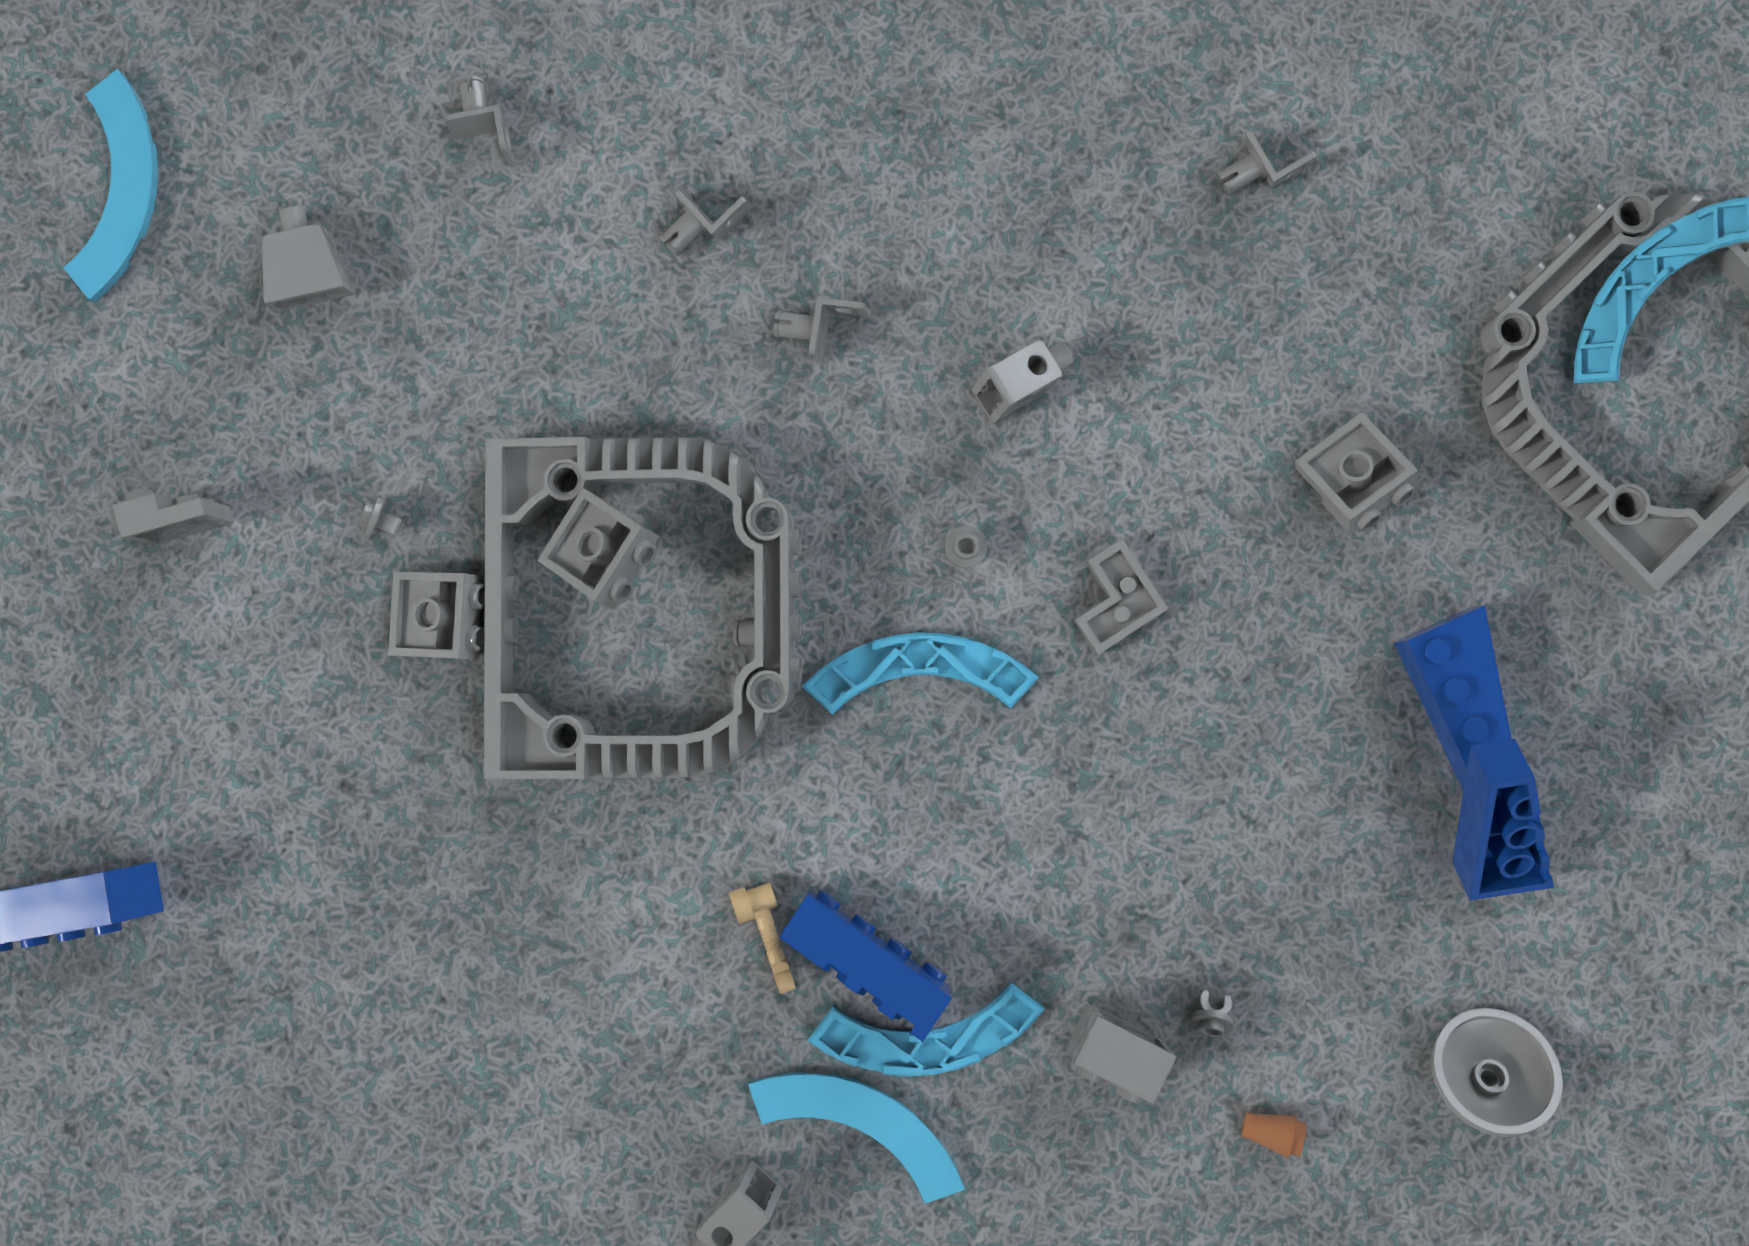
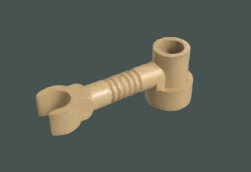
(756, 905)

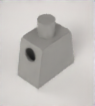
(301, 264)
(1020, 378)
(740, 1209)

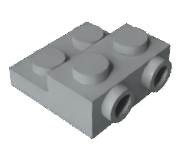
(1358, 474)
(160, 519)
(599, 550)
(437, 615)

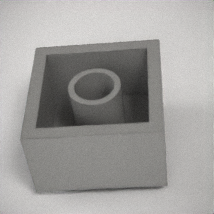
(1120, 1054)

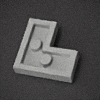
(1130, 599)

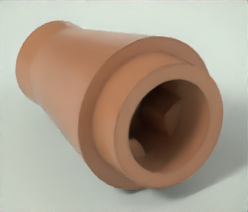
(1276, 1132)

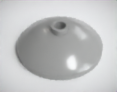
(1513, 1057)

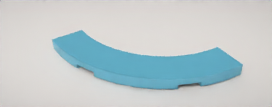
(130, 191)
(1642, 273)
(919, 655)
(943, 1048)
(867, 1110)

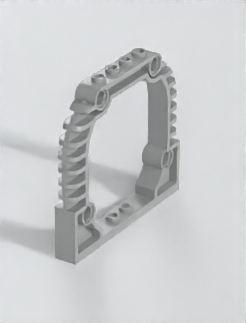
(527, 479)
(1649, 540)

